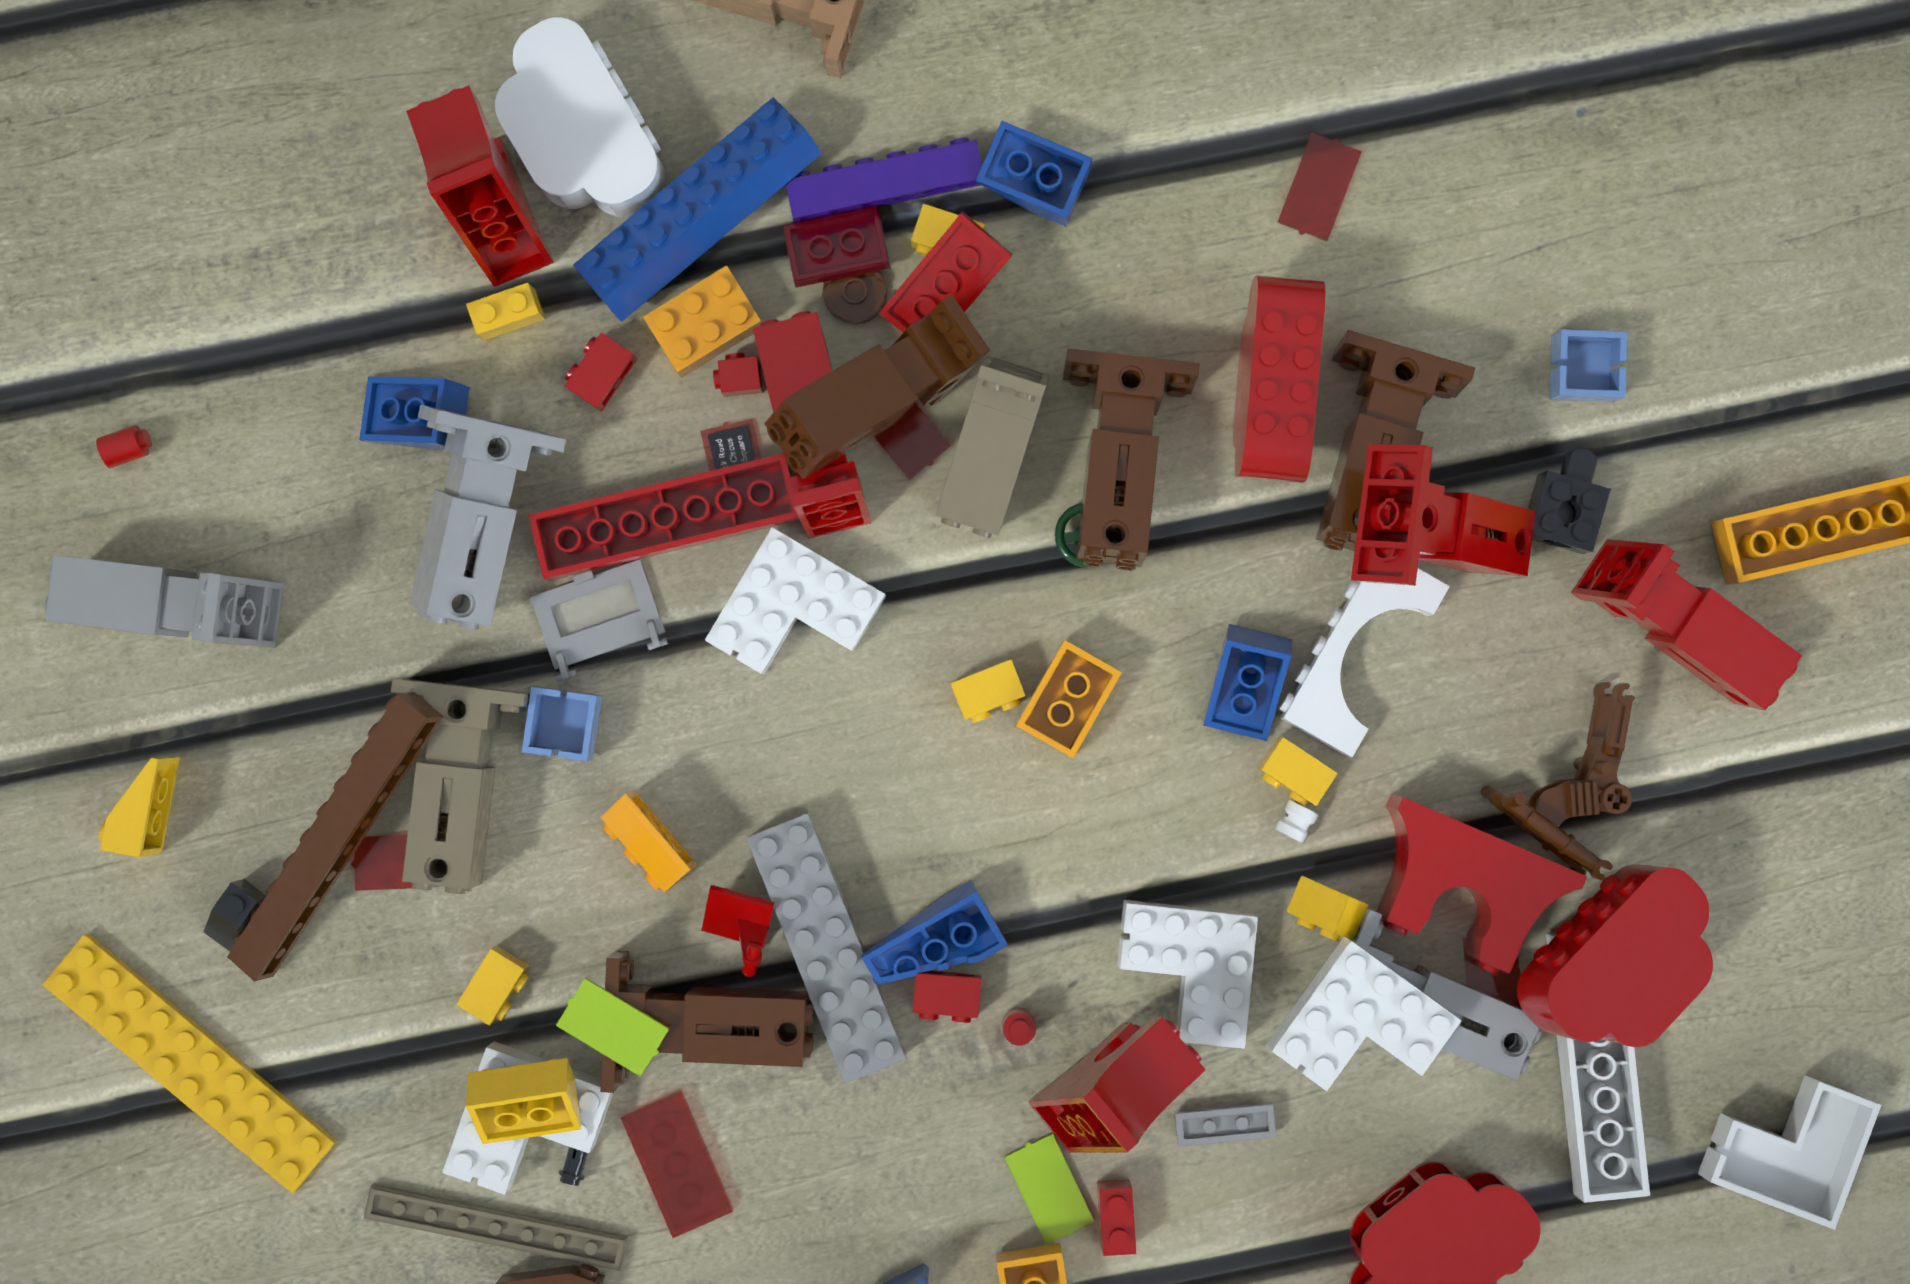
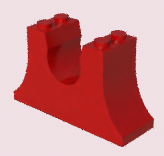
(478, 186)
(1505, 881)
(1119, 1088)

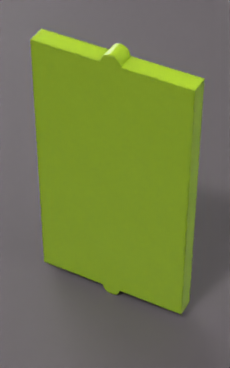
(612, 1026)
(1049, 1188)

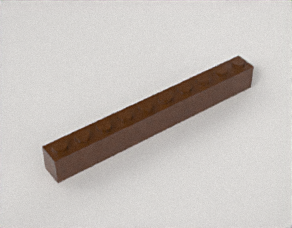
(334, 835)

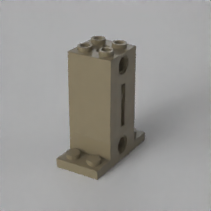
(991, 446)

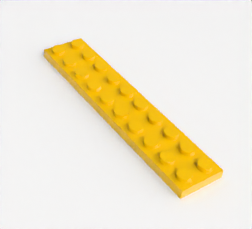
(190, 1063)

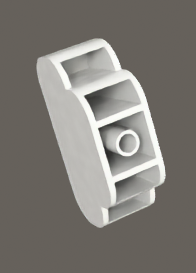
(575, 124)

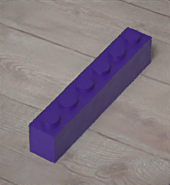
(885, 181)

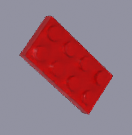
(956, 265)

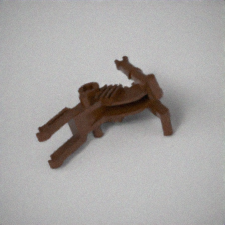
(1590, 791)

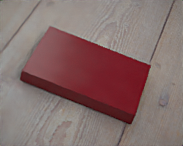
(836, 246)

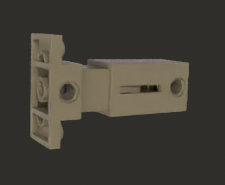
(454, 785)

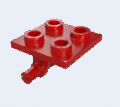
(739, 919)

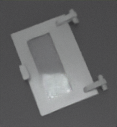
(598, 615)

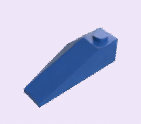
(942, 935)

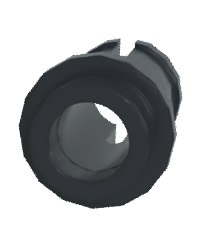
(573, 1167)

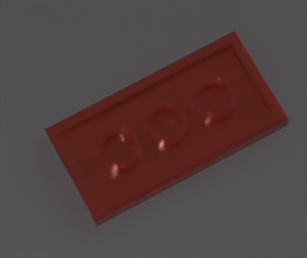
(677, 1164)

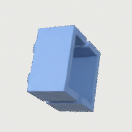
(1585, 365)
(562, 722)

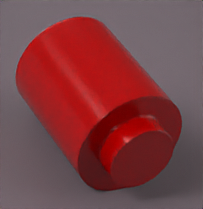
(123, 446)
(1018, 1026)

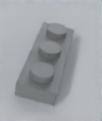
(1225, 1124)

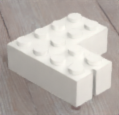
(789, 585)
(1211, 954)
(1355, 1000)
(498, 1162)
(1807, 1166)

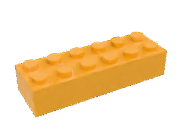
(1814, 530)

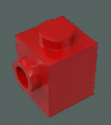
(738, 375)

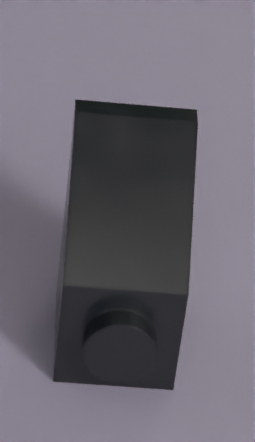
(232, 912)

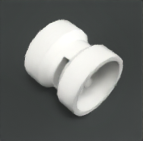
(1297, 821)

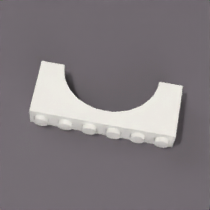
(1318, 700)

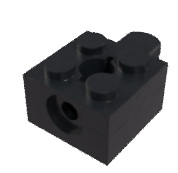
(1569, 504)

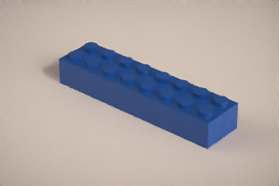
(698, 208)

